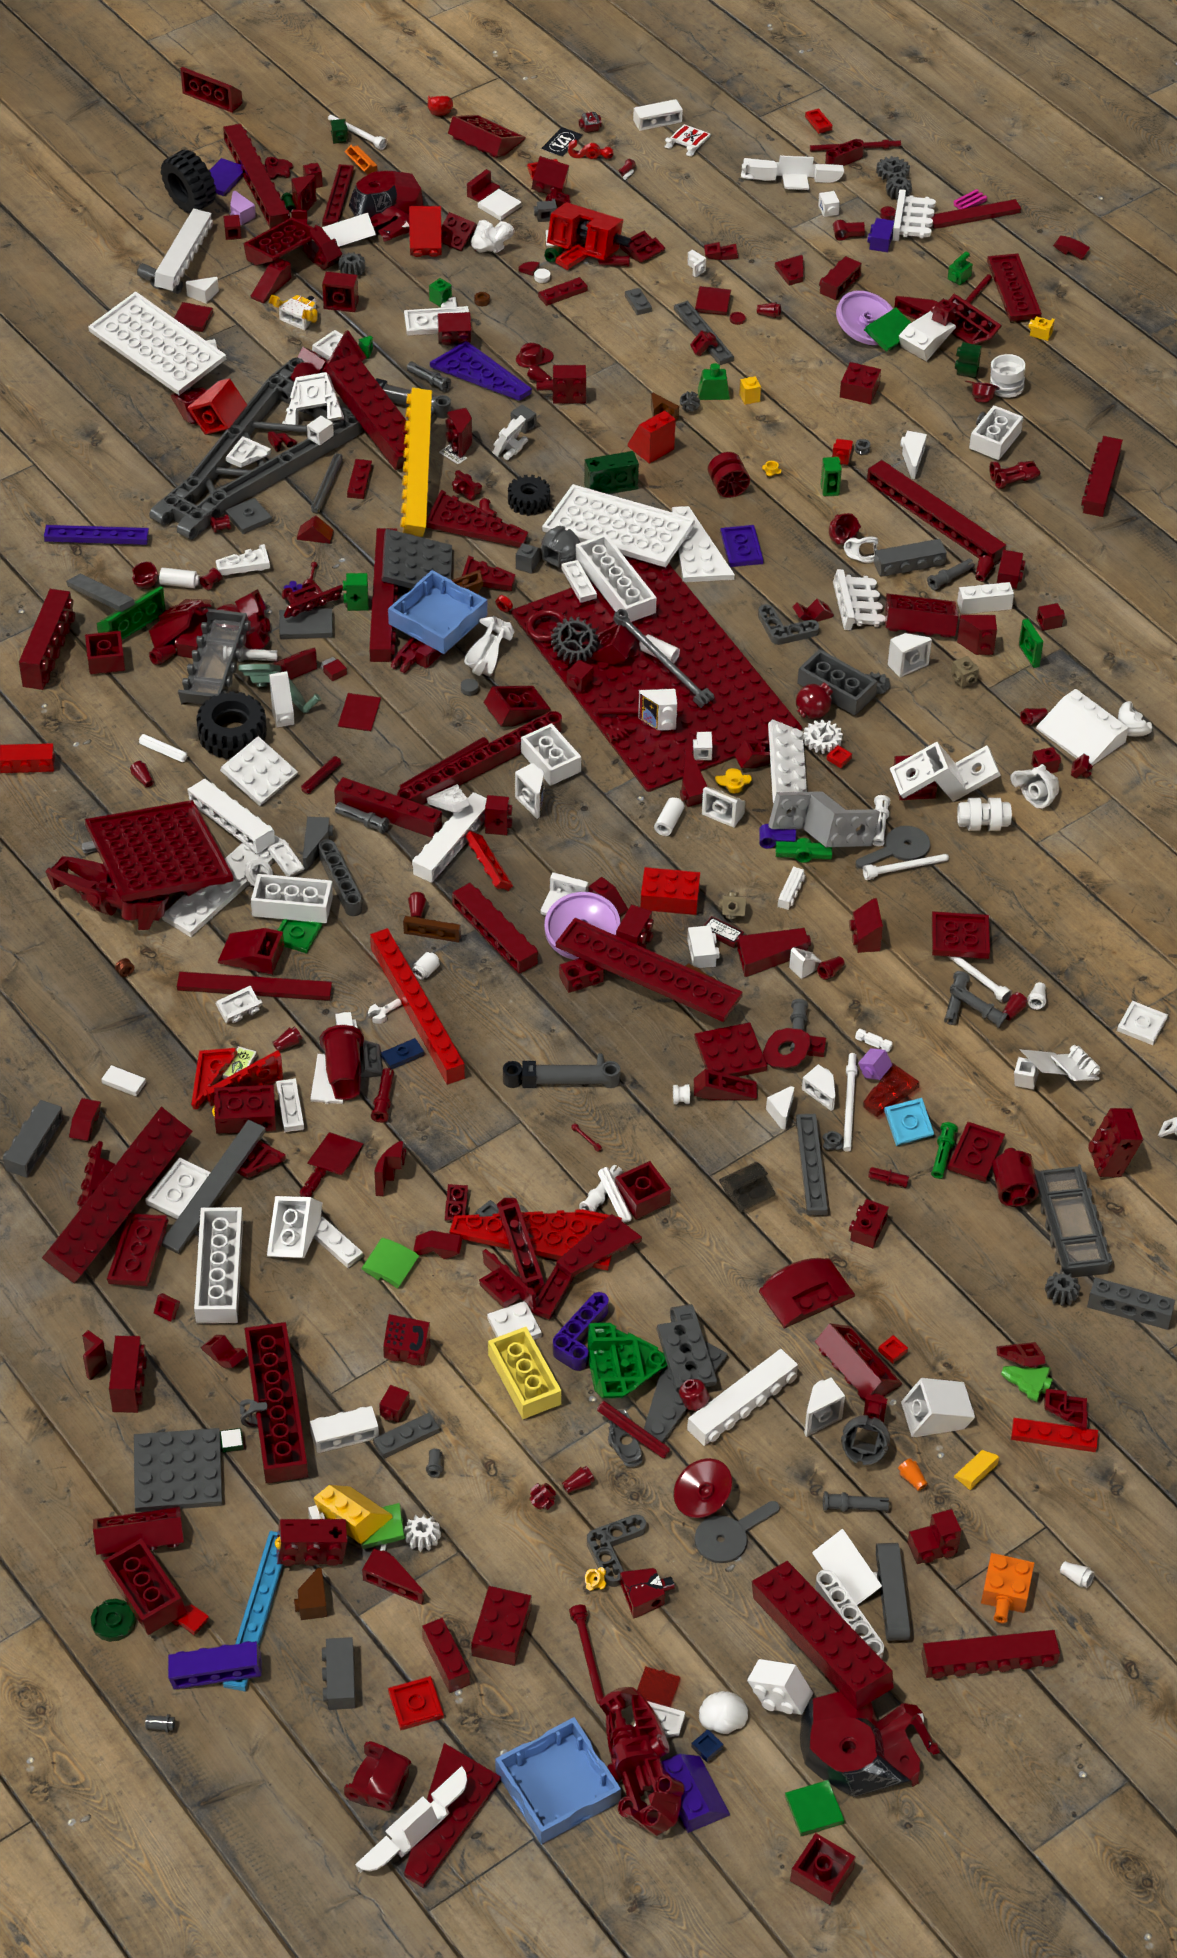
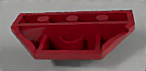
(971, 323)

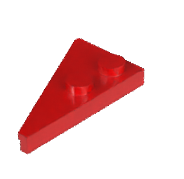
(209, 1070)

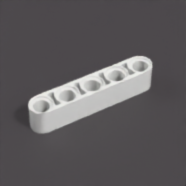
(847, 1607)

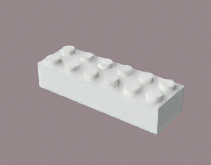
(615, 577)
(219, 1265)

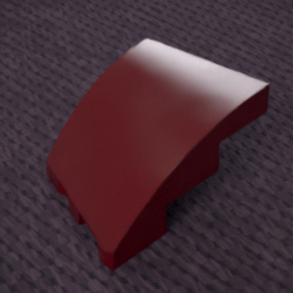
(386, 1166)

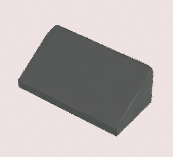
(370, 1060)

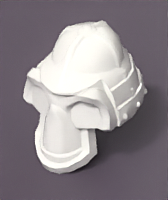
(491, 238)
(1036, 785)

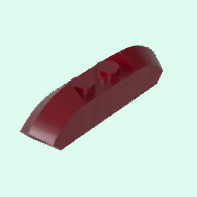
(520, 1243)

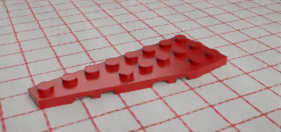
(551, 1232)

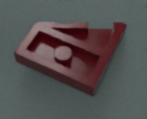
(791, 269)
(1024, 1354)

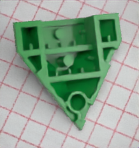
(620, 1360)

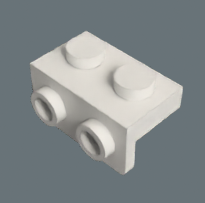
(239, 1004)

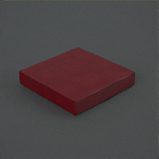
(193, 316)

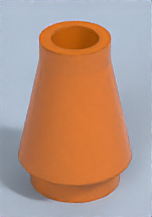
(911, 1472)

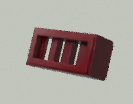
(426, 656)

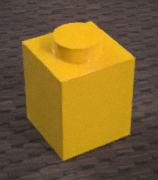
(750, 390)

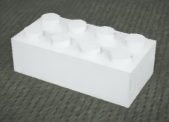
(292, 898)

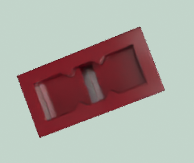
(580, 974)

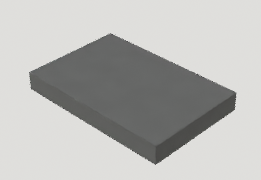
(310, 624)

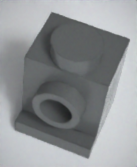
(544, 209)

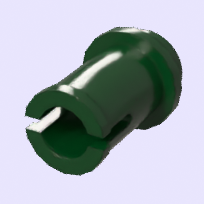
(287, 198)

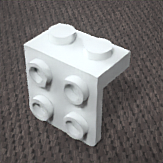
(561, 886)

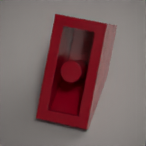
(607, 890)

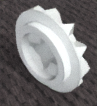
(254, 865)

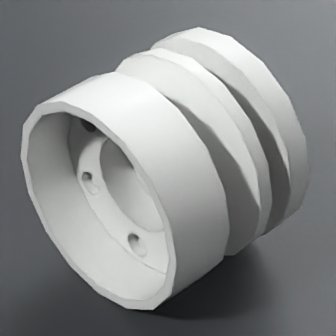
(1008, 374)

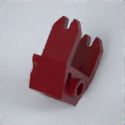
(322, 250)

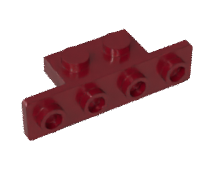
(310, 597)
(95, 1171)
(503, 1284)

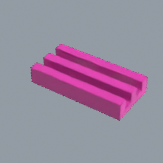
(969, 200)

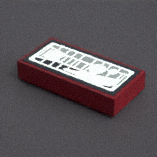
(724, 932)

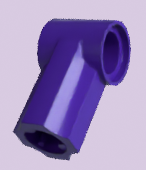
(769, 836)

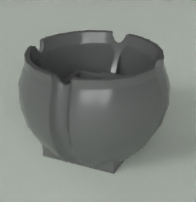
(559, 546)
(864, 1451)

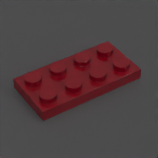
(137, 1249)

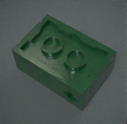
(612, 473)

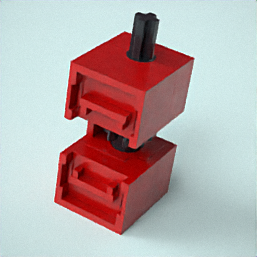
(574, 223)

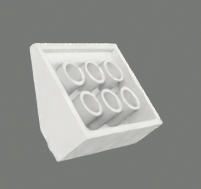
(1083, 727)

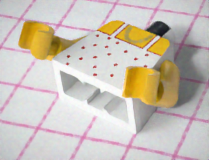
(297, 310)

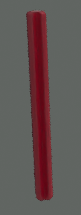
(468, 749)

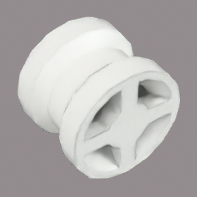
(681, 1094)

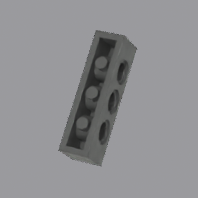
(1131, 1303)

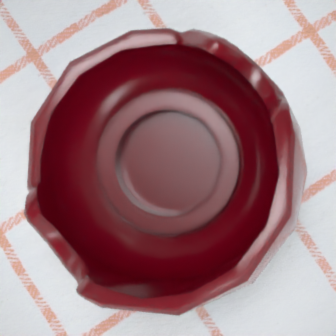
(145, 575)

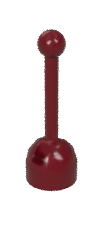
(310, 581)

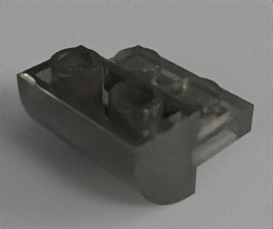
(748, 1186)

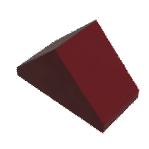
(315, 531)

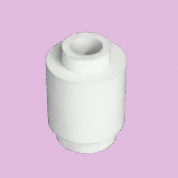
(425, 965)

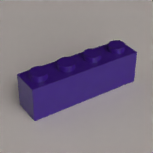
(214, 1665)

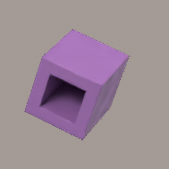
(875, 1064)

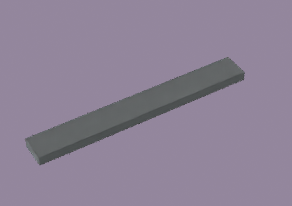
(213, 1186)

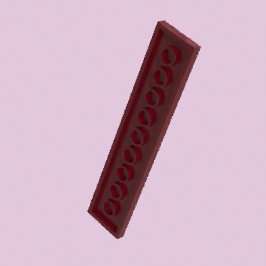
(649, 969)

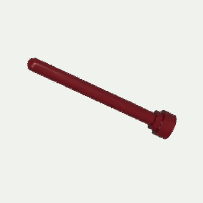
(579, 1615)

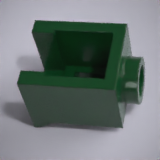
(339, 131)

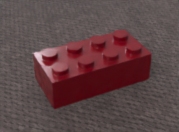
(145, 1586)

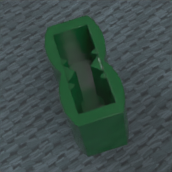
(968, 360)

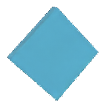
(909, 1121)

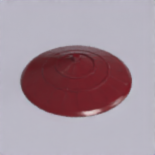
(702, 1488)

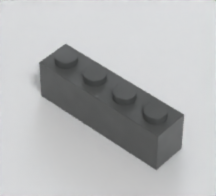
(910, 557)
(33, 1138)

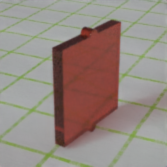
(658, 1686)

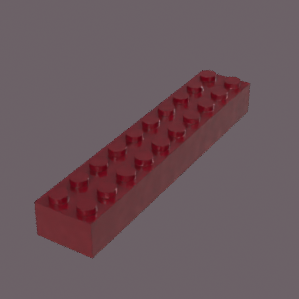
(117, 1195)

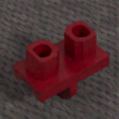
(464, 485)
(875, 1406)

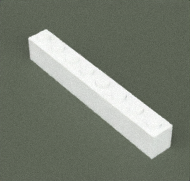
(183, 249)

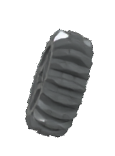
(563, 648)

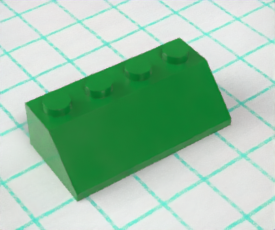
(143, 612)

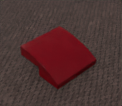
(643, 247)
(713, 300)

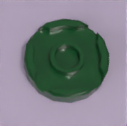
(112, 1620)

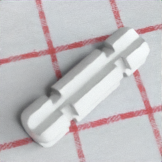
(874, 1040)

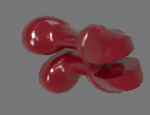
(1022, 471)

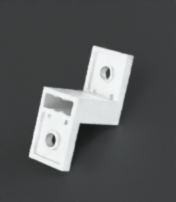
(936, 765)

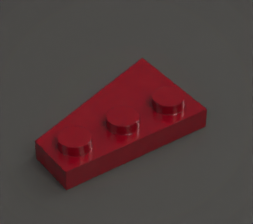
(492, 577)

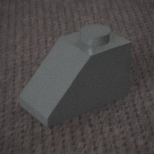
(528, 558)

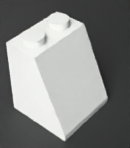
(937, 1407)

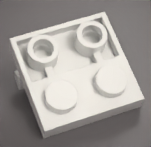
(508, 439)

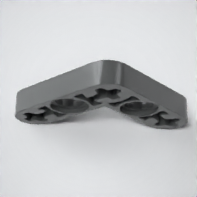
(782, 634)
(607, 1541)

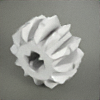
(422, 1532)

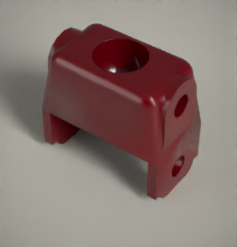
(378, 1778)

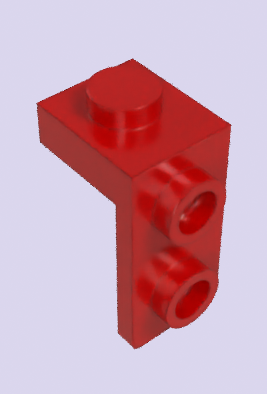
(842, 449)

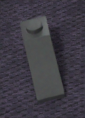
(316, 831)

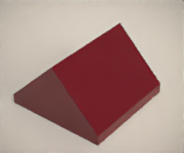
(304, 192)
(299, 663)

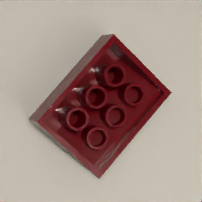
(484, 134)
(277, 241)
(921, 615)

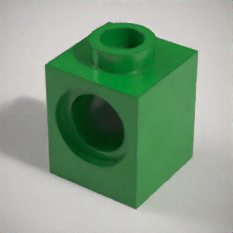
(440, 292)

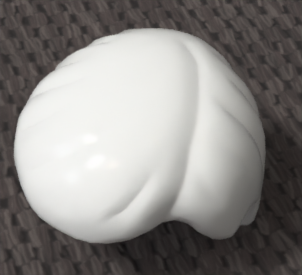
(1133, 720)
(723, 1712)

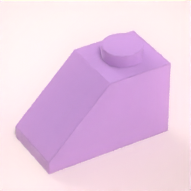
(242, 207)

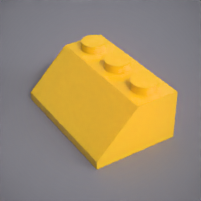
(361, 1514)

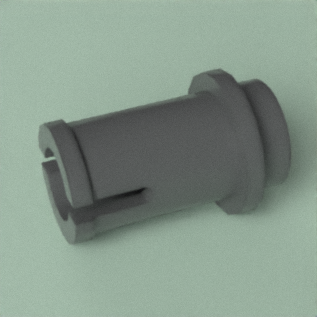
(434, 1466)
(160, 1723)

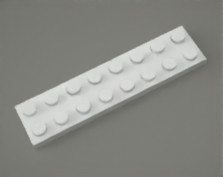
(195, 911)

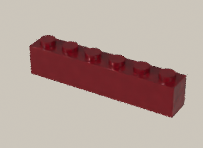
(1102, 476)
(386, 805)
(495, 928)
(990, 1654)

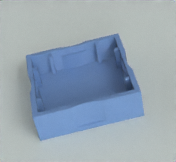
(437, 612)
(557, 1780)

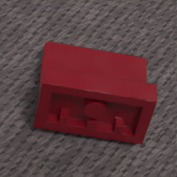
(457, 231)

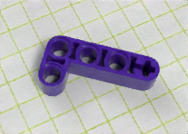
(576, 1331)

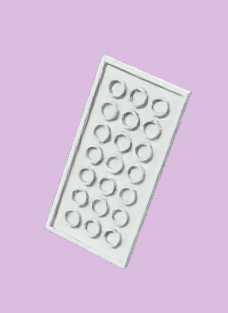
(157, 343)
(632, 526)

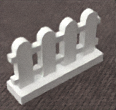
(910, 214)
(848, 603)

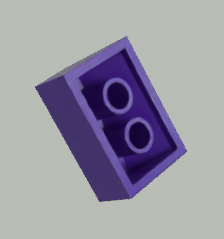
(701, 1800)

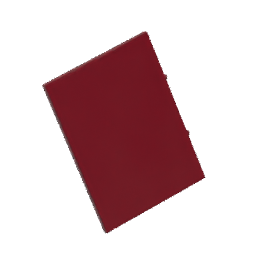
(359, 712)
(335, 1153)

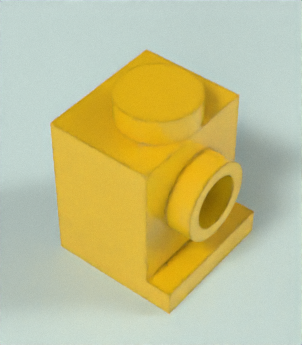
(1041, 328)

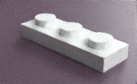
(579, 581)
(290, 1105)
(337, 1243)

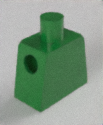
(713, 384)

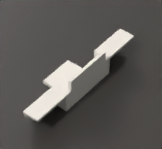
(795, 171)
(415, 1823)

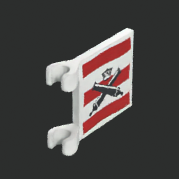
(689, 137)

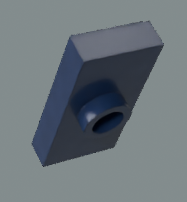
(402, 1053)

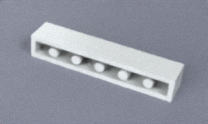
(231, 816)
(449, 839)
(742, 1397)

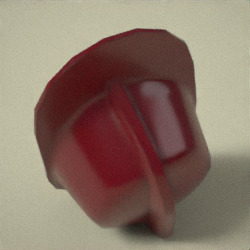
(533, 354)
(983, 391)

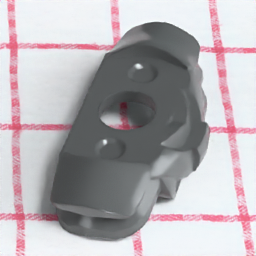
(630, 1453)

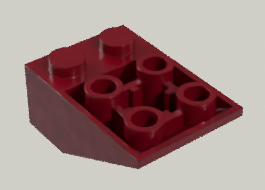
(253, 950)

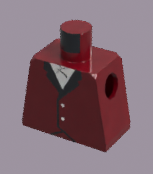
(644, 1590)

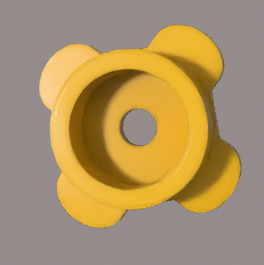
(771, 468)
(590, 1577)

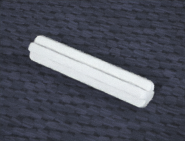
(163, 748)
(614, 1194)

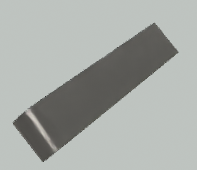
(340, 877)
(892, 1591)

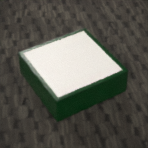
(231, 1440)

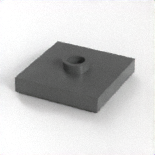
(248, 515)

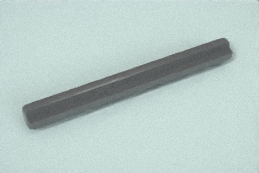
(326, 483)

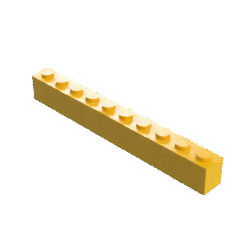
(416, 462)

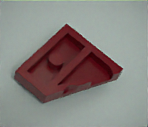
(261, 1159)

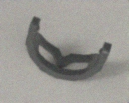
(254, 1407)

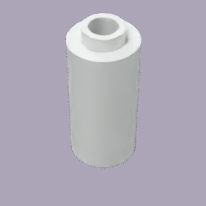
(179, 578)
(668, 650)
(669, 816)

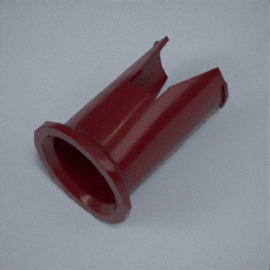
(342, 1059)

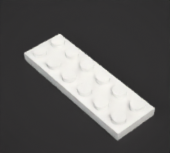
(786, 758)

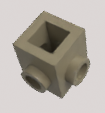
(964, 671)
(732, 913)

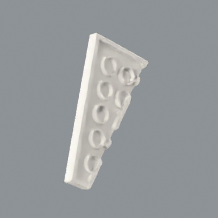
(699, 555)

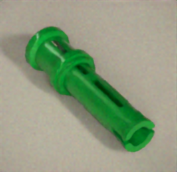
(945, 1143)

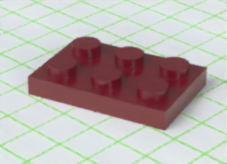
(976, 1151)

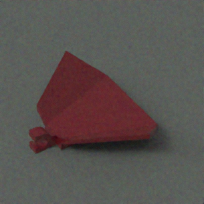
(176, 620)

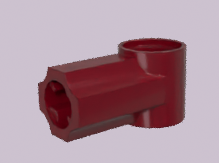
(843, 230)

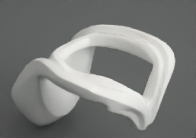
(852, 548)

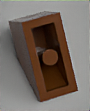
(311, 1597)

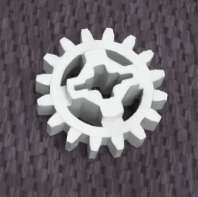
(822, 736)

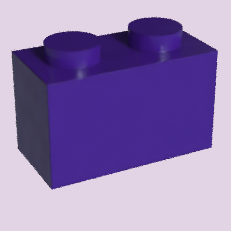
(881, 235)

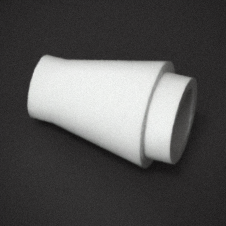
(1037, 997)
(1078, 1574)

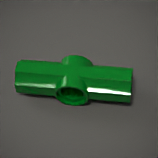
(802, 850)

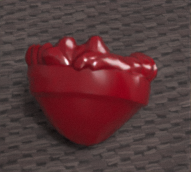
(843, 528)

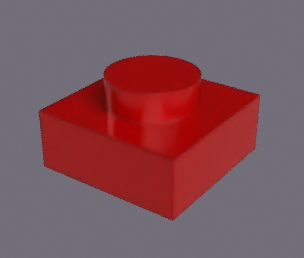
(839, 756)
(893, 1349)

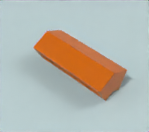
(361, 159)

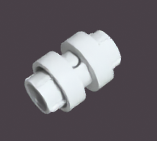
(993, 814)

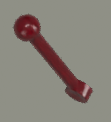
(575, 1127)

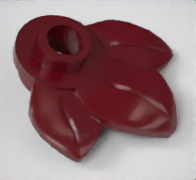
(278, 167)

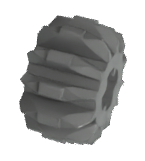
(896, 184)
(352, 264)
(1062, 1288)

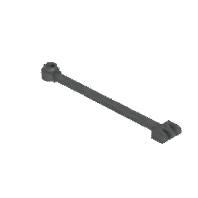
(702, 697)

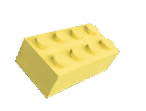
(524, 1372)

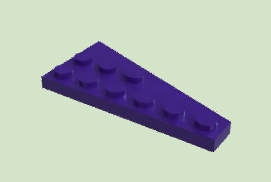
(476, 367)

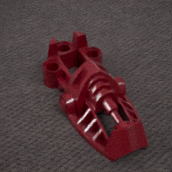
(100, 892)
(637, 1762)

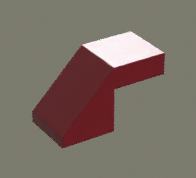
(816, 611)
(83, 1119)
(442, 1243)
(223, 1352)

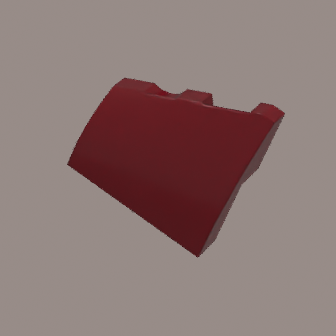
(1067, 1407)

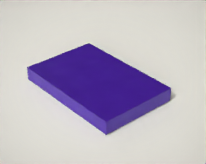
(226, 175)
(741, 546)

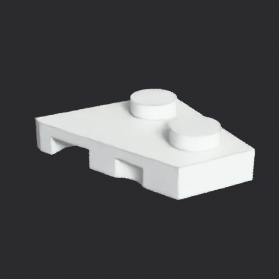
(247, 452)

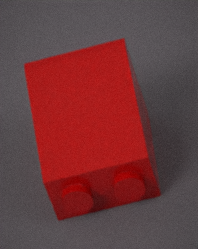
(425, 230)
(218, 407)
(654, 437)

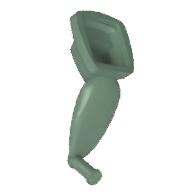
(260, 674)

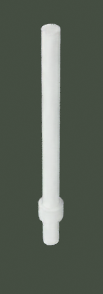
(851, 1073)

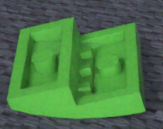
(390, 1262)
(390, 1532)

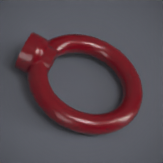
(543, 613)

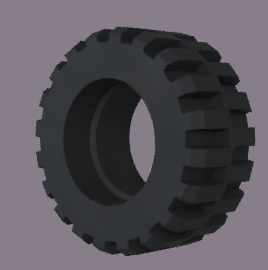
(188, 181)
(226, 709)

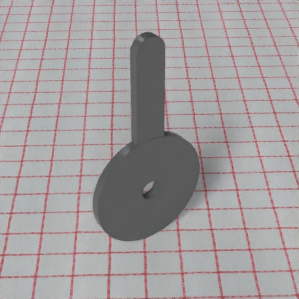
(896, 846)
(732, 1531)

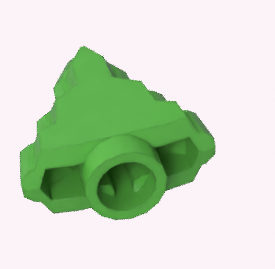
(1029, 1380)

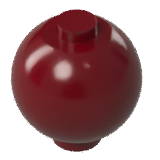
(814, 701)

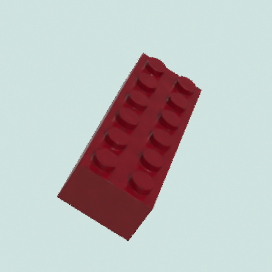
(46, 639)

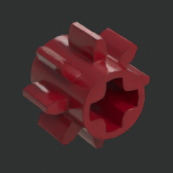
(542, 1496)

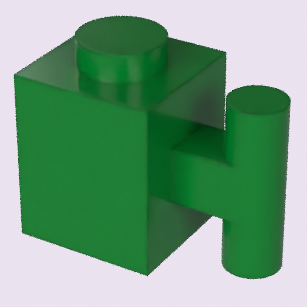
(960, 270)

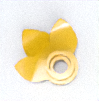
(733, 780)

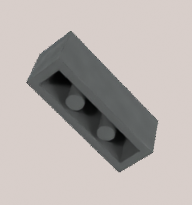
(339, 1673)

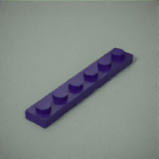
(96, 534)

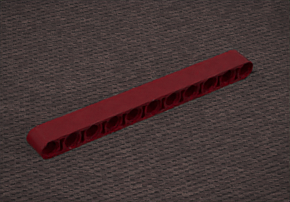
(477, 761)

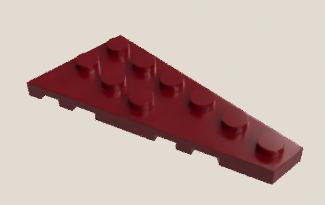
(468, 520)
(437, 1844)

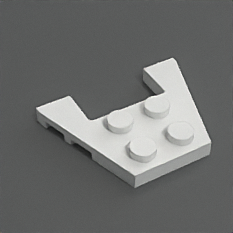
(313, 392)

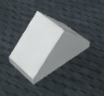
(202, 289)
(803, 962)
(779, 1106)

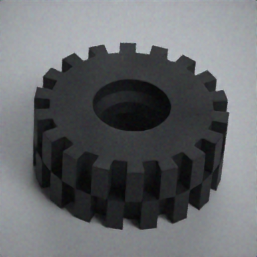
(533, 503)

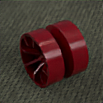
(728, 474)

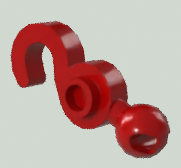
(591, 151)

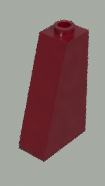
(769, 949)

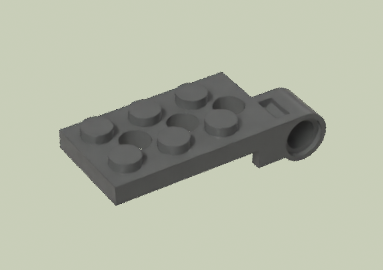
(685, 1318)

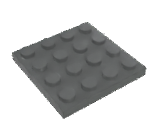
(413, 557)
(177, 1469)

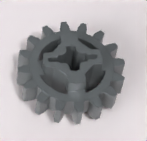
(892, 167)

